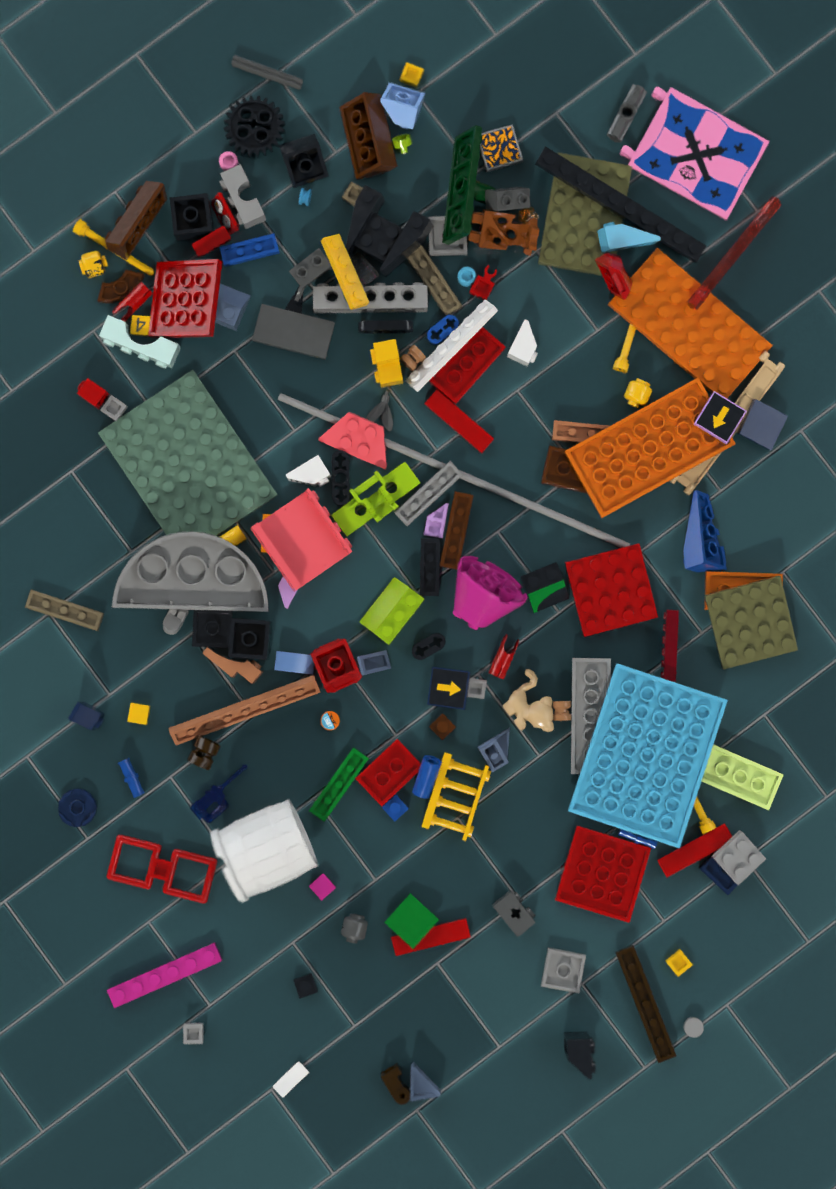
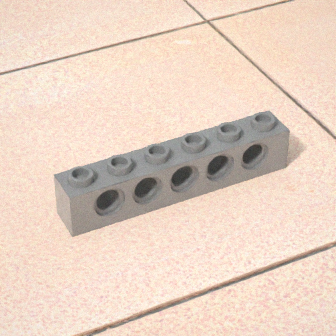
(378, 305)

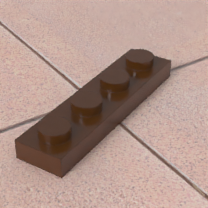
(456, 530)

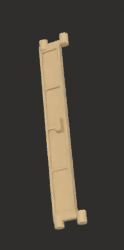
(755, 390)

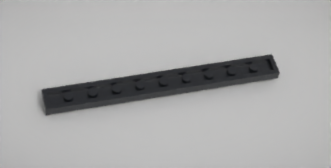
(620, 204)

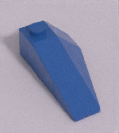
(701, 542)

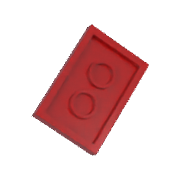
(389, 772)

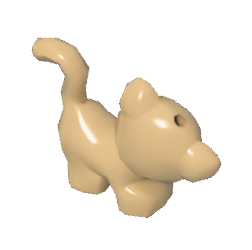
(538, 713)

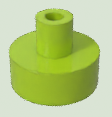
(402, 142)

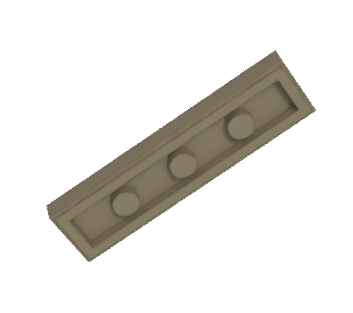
(434, 280)
(64, 610)

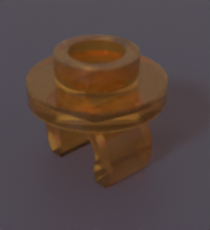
(526, 213)

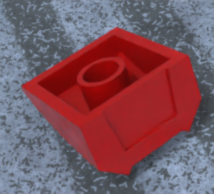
(614, 274)
(336, 665)

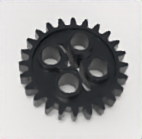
(251, 142)

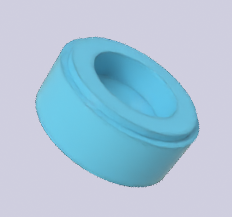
(466, 276)

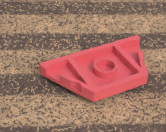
(358, 438)

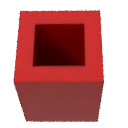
(92, 393)

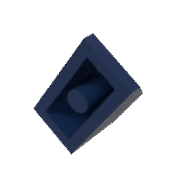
(87, 716)

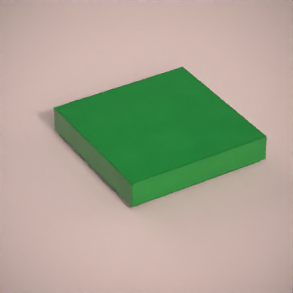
(411, 921)

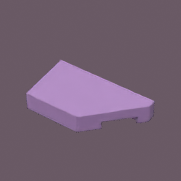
(436, 522)
(286, 592)

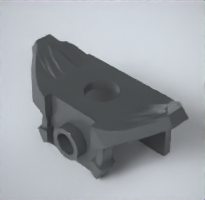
(309, 270)

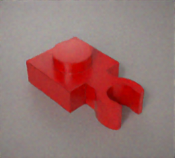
(483, 286)

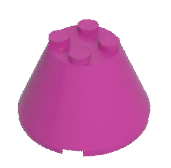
(484, 593)

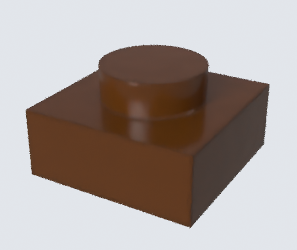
(442, 726)

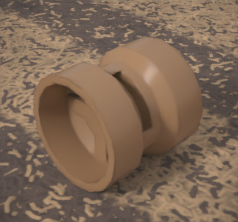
(412, 358)
(561, 710)

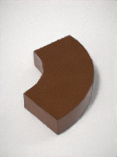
(119, 289)

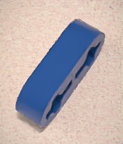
(440, 327)

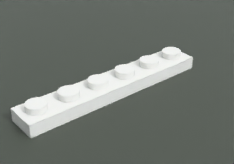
(451, 345)

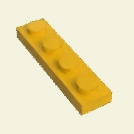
(345, 271)

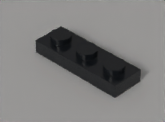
(429, 567)

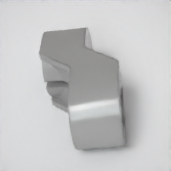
(171, 623)

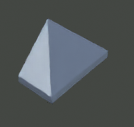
(374, 662)

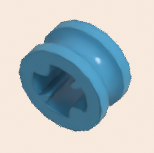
(305, 197)

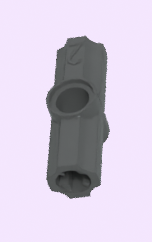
(631, 103)

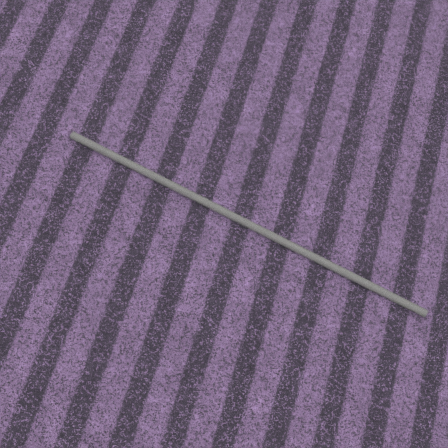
(467, 477)

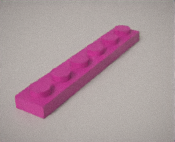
(164, 975)

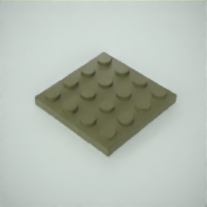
(751, 622)

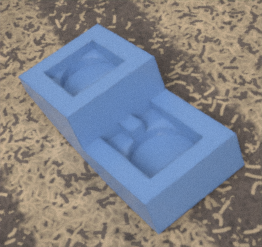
(294, 662)

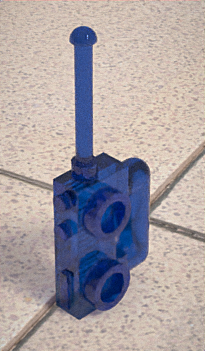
(215, 794)

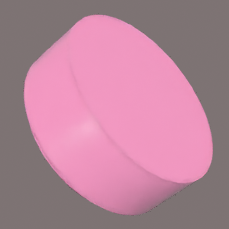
(228, 160)

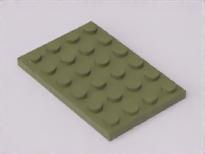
(573, 219)

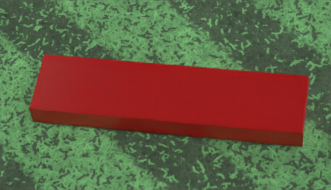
(459, 421)
(694, 850)
(437, 936)

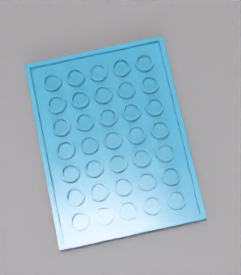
(647, 755)

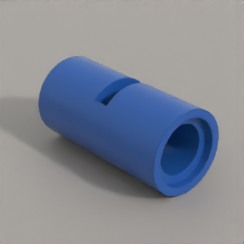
(426, 777)

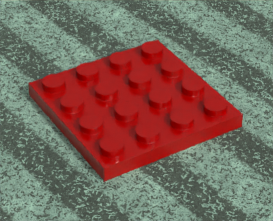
(185, 298)
(611, 589)
(602, 874)

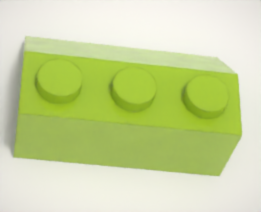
(392, 610)

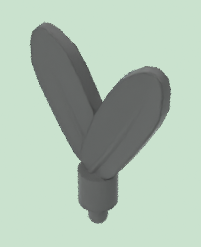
(382, 409)

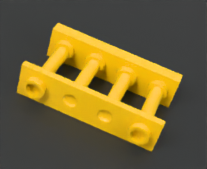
(437, 800)

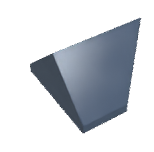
(496, 750)
(421, 1085)

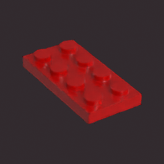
(467, 365)

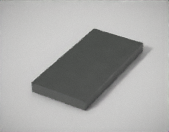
(293, 331)

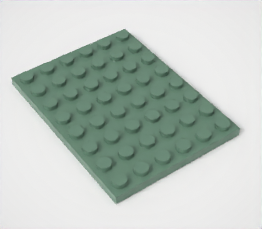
(187, 460)

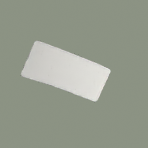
(290, 1079)

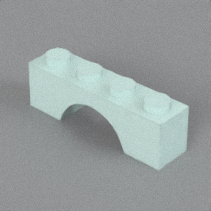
(161, 351)

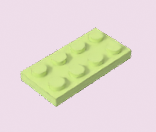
(741, 777)

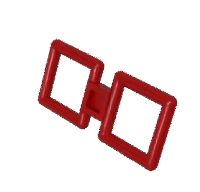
(161, 869)

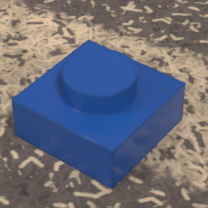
(395, 807)

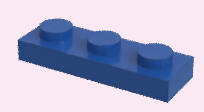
(249, 250)

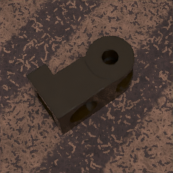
(398, 1090)

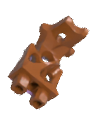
(525, 233)

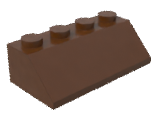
(368, 135)
(136, 219)

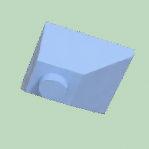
(402, 105)

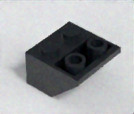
(578, 1051)

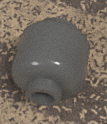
(354, 928)

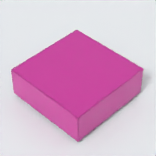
(322, 886)

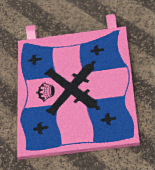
(697, 152)

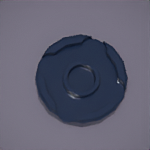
(77, 807)

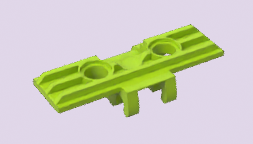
(377, 504)

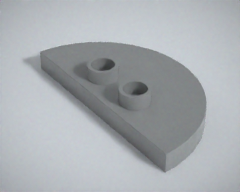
(191, 574)

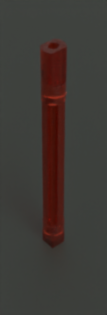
(735, 251)

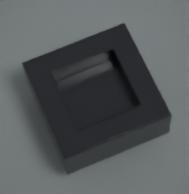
(305, 985)

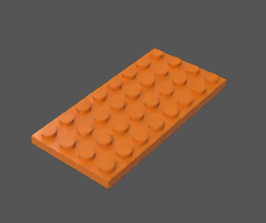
(704, 341)
(645, 449)

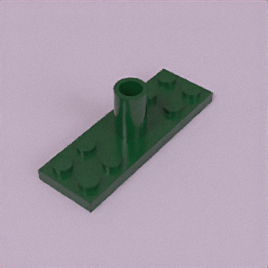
(463, 186)

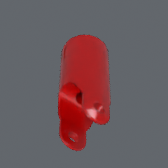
(133, 300)
(502, 660)

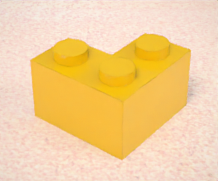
(386, 358)

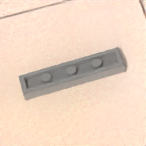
(428, 493)

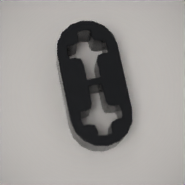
(430, 651)

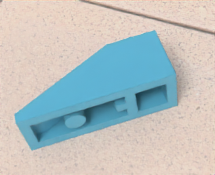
(621, 237)

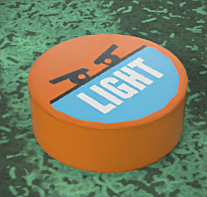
(330, 720)

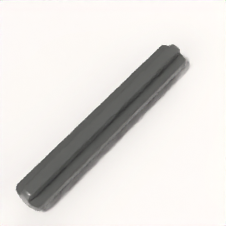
(267, 72)

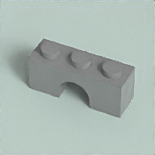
(235, 182)

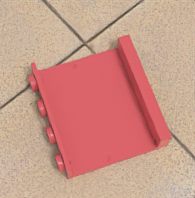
(302, 539)

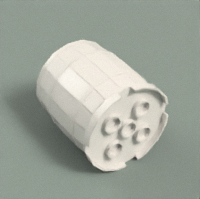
(264, 850)

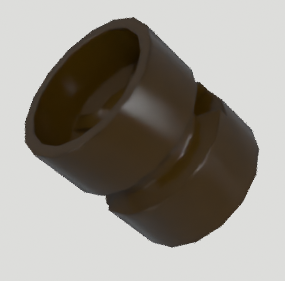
(207, 746)

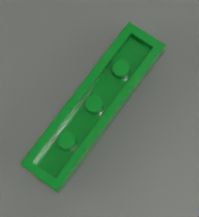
(338, 784)

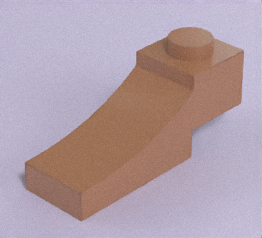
(249, 670)

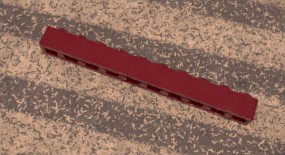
(670, 645)

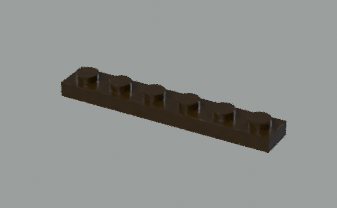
(645, 1004)

